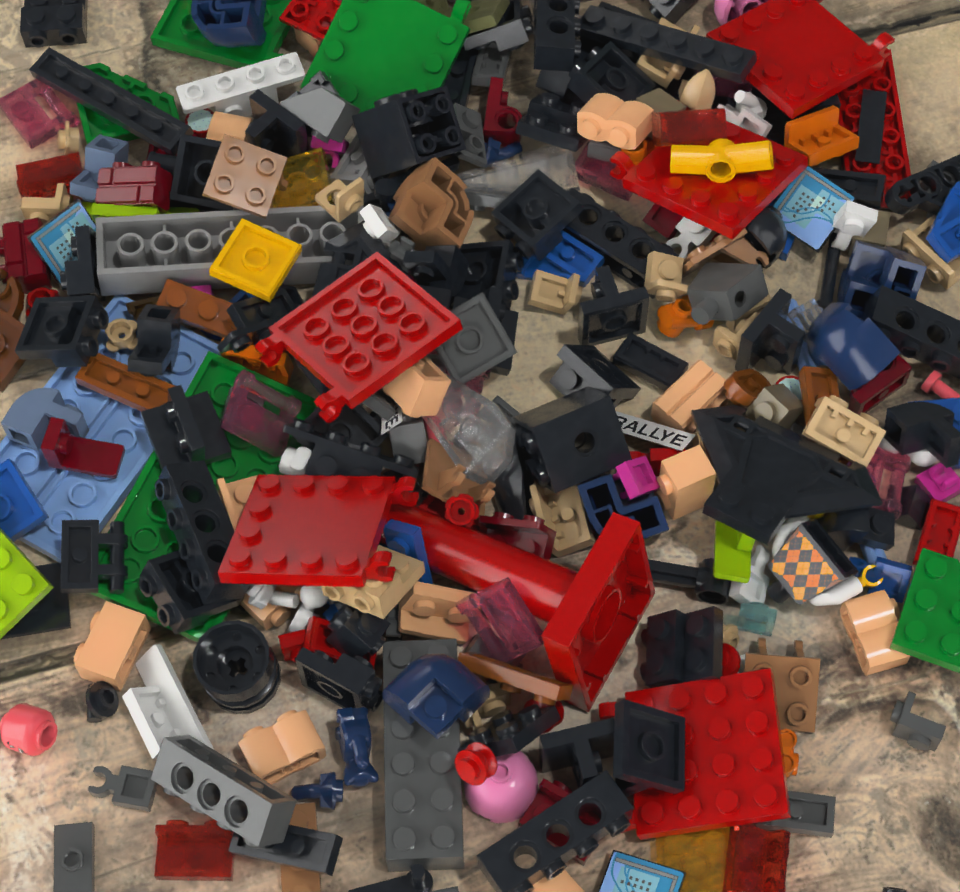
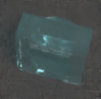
(756, 618)

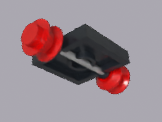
(504, 736)

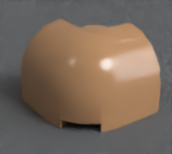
(432, 206)

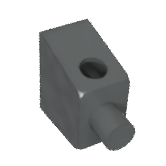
(725, 291)

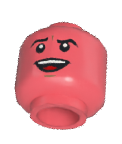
(28, 729)

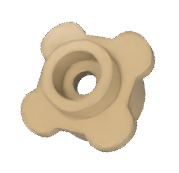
(68, 139)
(121, 327)

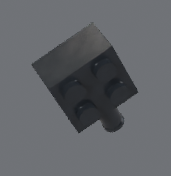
(191, 170)

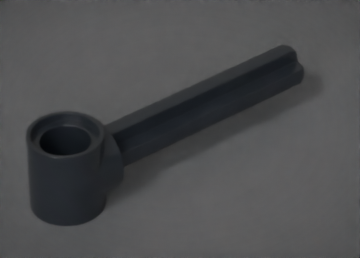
(706, 586)

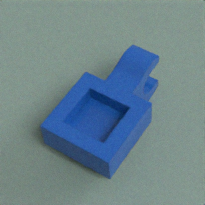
(894, 575)

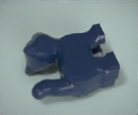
(355, 746)

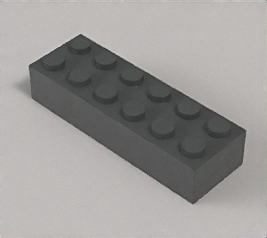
(420, 777)

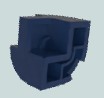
(230, 21)
(876, 266)
(849, 346)
(602, 499)
(436, 693)

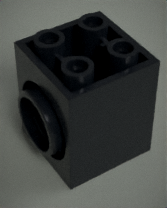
(408, 130)
(571, 439)

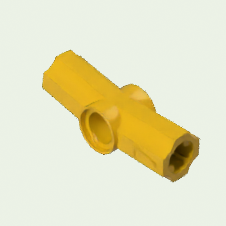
(721, 159)

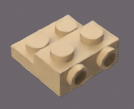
(377, 596)

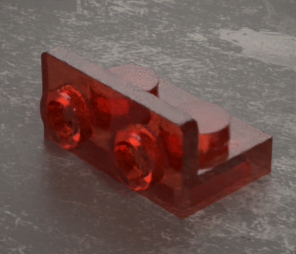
(42, 176)
(193, 852)
(756, 860)

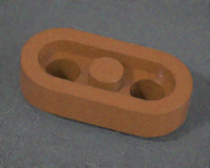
(744, 386)

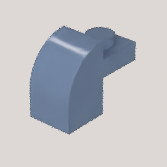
(98, 154)
(31, 413)

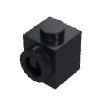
(356, 632)

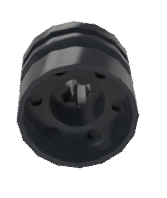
(235, 648)

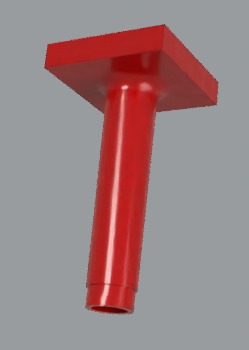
(586, 610)

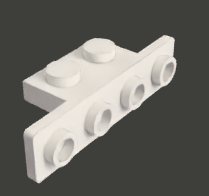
(231, 90)
(162, 705)

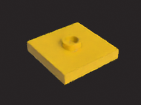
(255, 260)

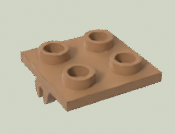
(245, 176)
(724, 251)
(445, 479)
(795, 684)

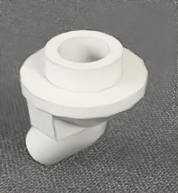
(750, 101)
(263, 594)

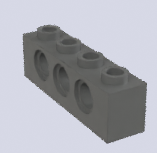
(223, 791)

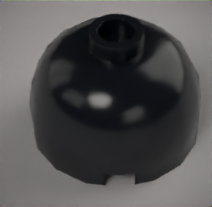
(767, 234)

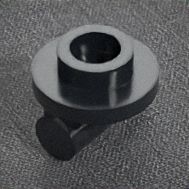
(101, 701)

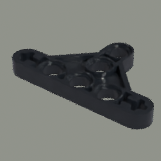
(919, 198)

